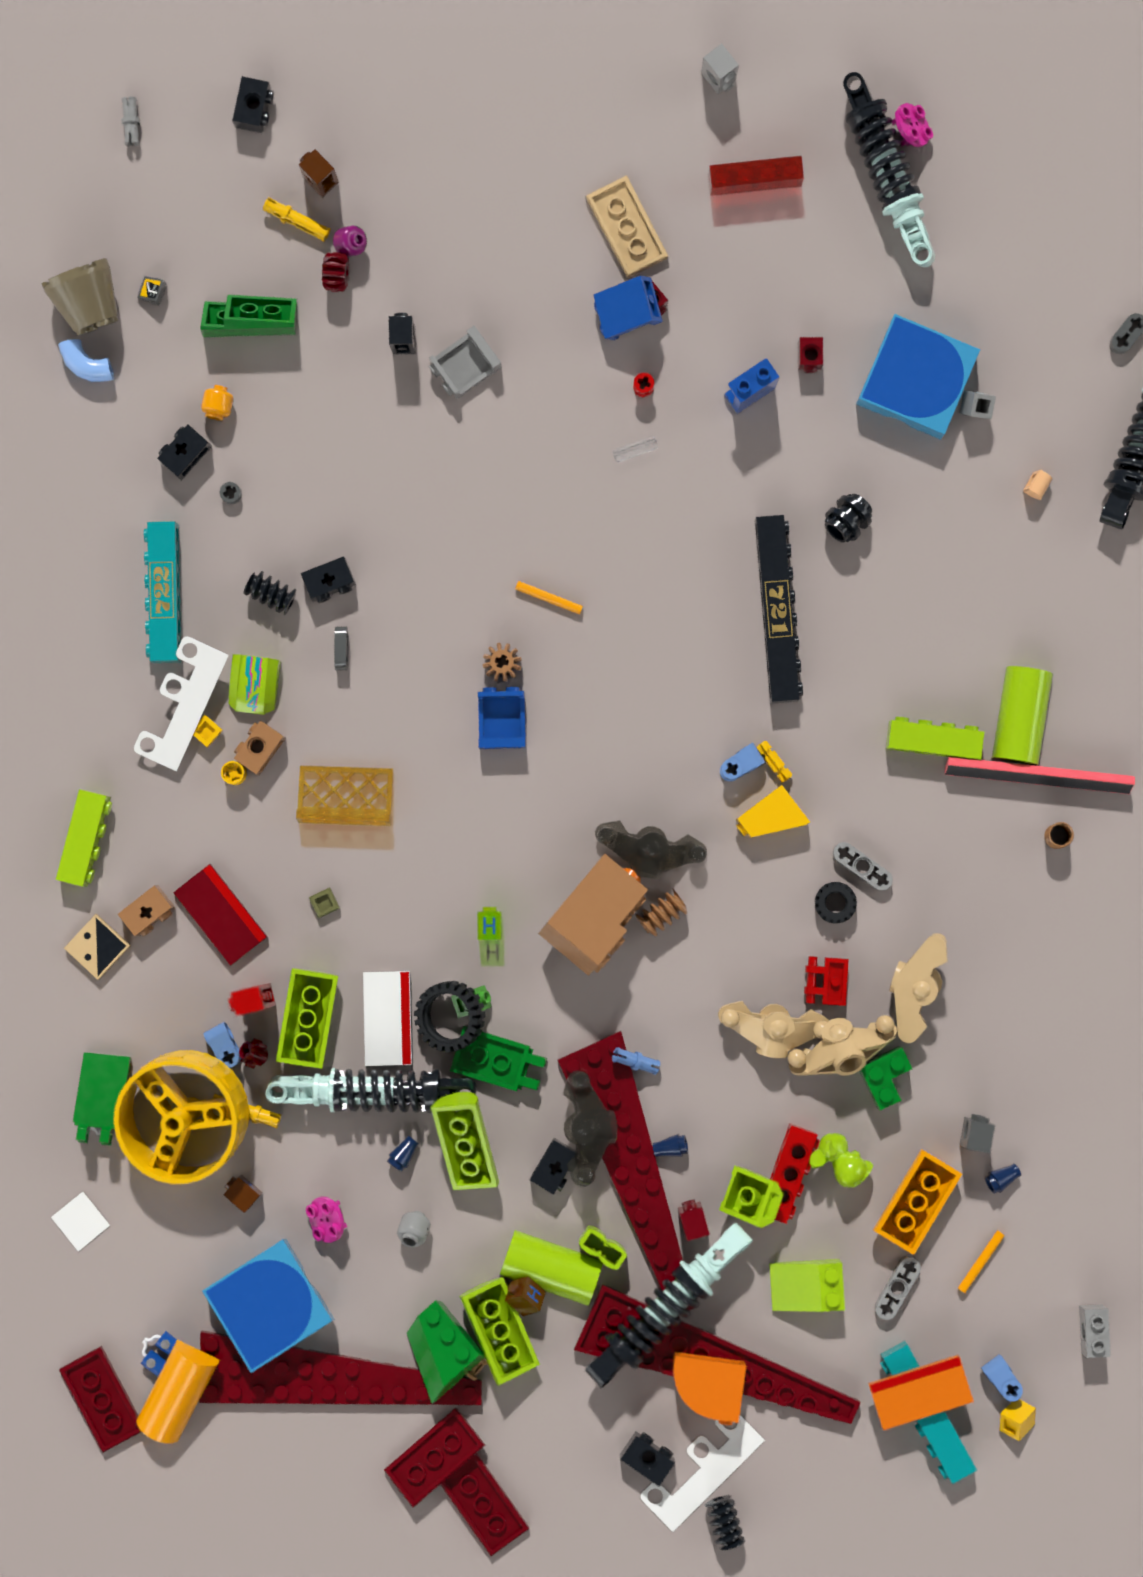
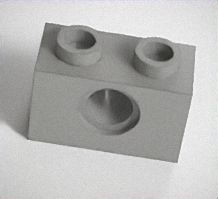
(720, 69)
(1094, 1331)

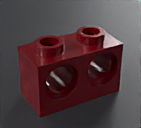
(693, 1220)

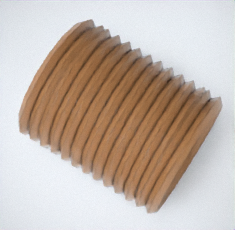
(1070, 835)

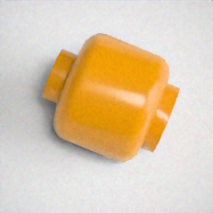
(217, 403)

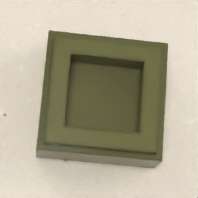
(324, 902)

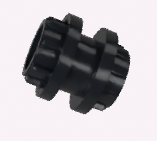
(847, 519)

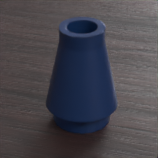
(672, 1146)
(403, 1153)
(1000, 1179)

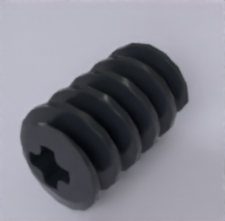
(270, 592)
(726, 1521)

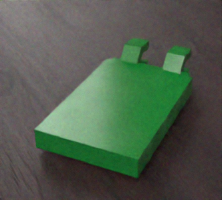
(498, 1062)
(97, 1094)

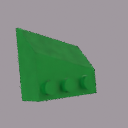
(442, 1349)

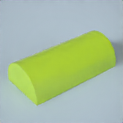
(1022, 715)
(307, 1018)
(464, 1141)
(552, 1267)
(499, 1330)

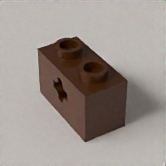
(318, 172)

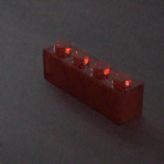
(755, 175)

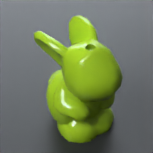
(847, 1166)

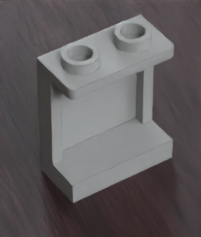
(465, 363)

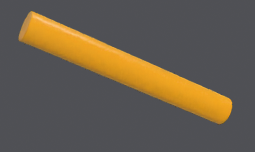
(548, 597)
(981, 1261)

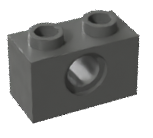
(977, 1133)

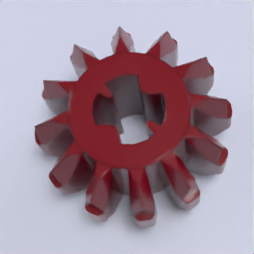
(335, 272)

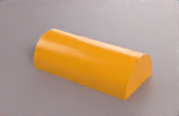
(917, 1201)
(176, 1393)

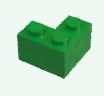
(879, 1075)

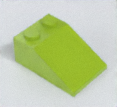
(807, 1285)

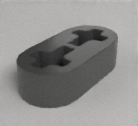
(1124, 330)
(341, 648)

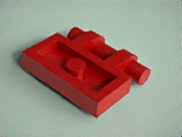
(834, 980)

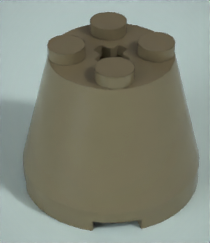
(84, 296)

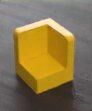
(1017, 1419)

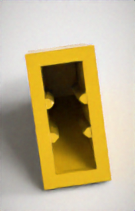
(771, 815)

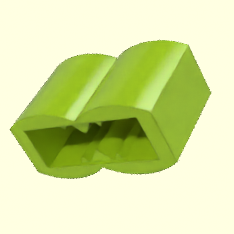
(608, 1250)

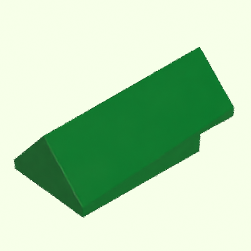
(249, 316)

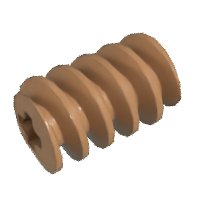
(662, 913)

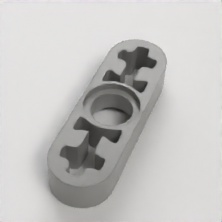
(873, 881)
(907, 1286)

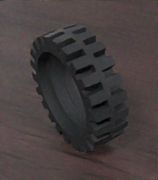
(428, 1029)

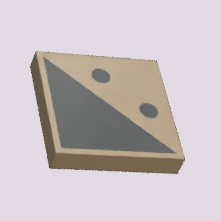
(97, 946)

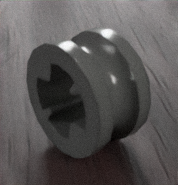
(237, 495)

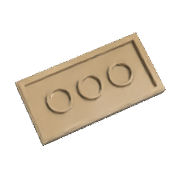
(627, 226)

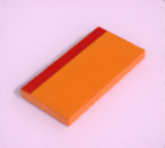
(920, 1392)

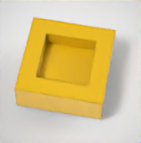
(207, 731)

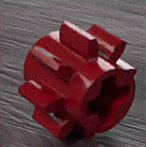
(253, 1053)

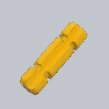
(774, 761)

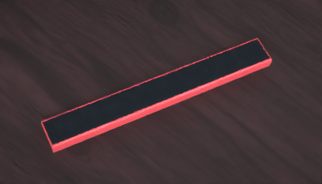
(1039, 775)

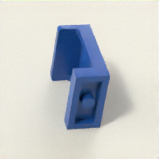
(627, 307)
(752, 385)
(501, 718)

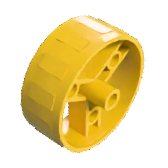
(162, 1163)

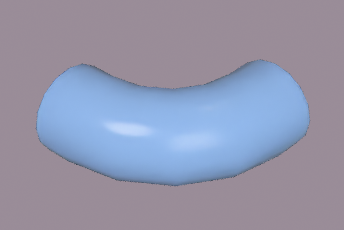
(84, 366)

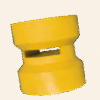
(230, 771)

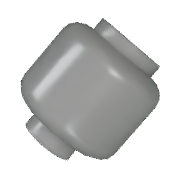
(413, 1229)

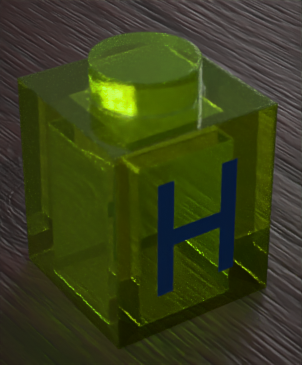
(489, 924)

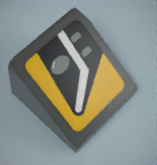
(152, 290)

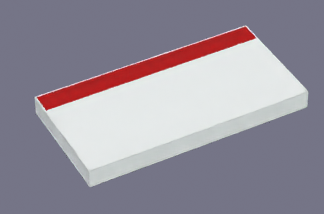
(387, 1018)

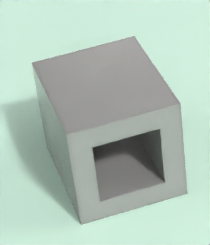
(977, 404)

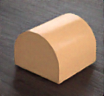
(1037, 484)

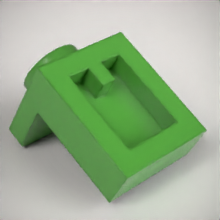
(460, 1007)

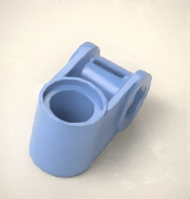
(744, 761)
(222, 1040)
(1001, 1376)

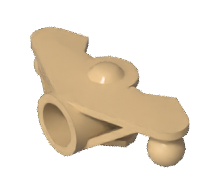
(918, 985)
(773, 1027)
(843, 1047)

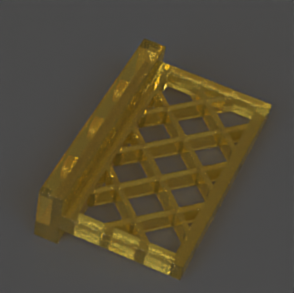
(341, 815)

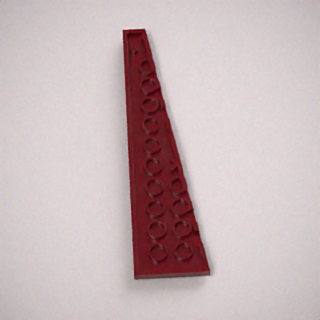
(631, 1157)
(320, 1378)
(762, 1379)

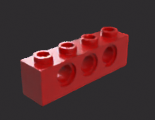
(252, 999)
(794, 1137)

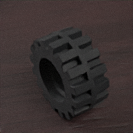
(846, 892)

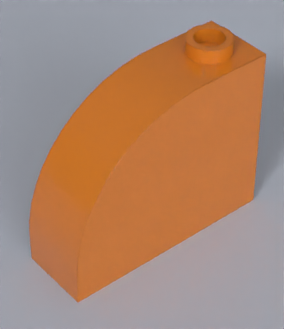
(710, 1385)

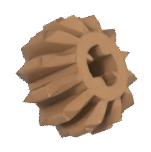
(505, 668)

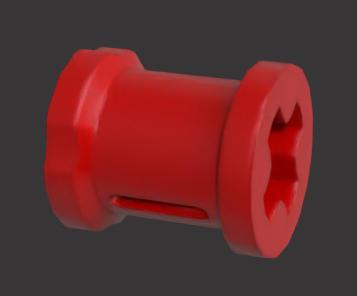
(640, 378)

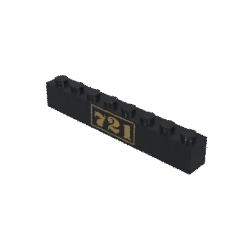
(777, 609)

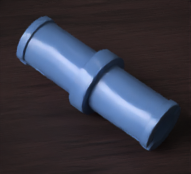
(636, 1061)

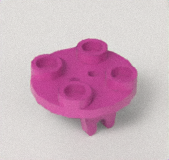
(912, 125)
(325, 1219)

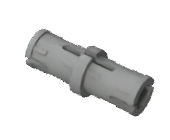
(130, 121)

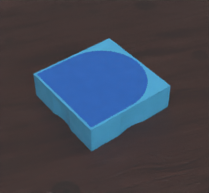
(918, 376)
(268, 1305)

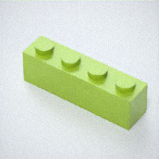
(934, 739)
(83, 838)

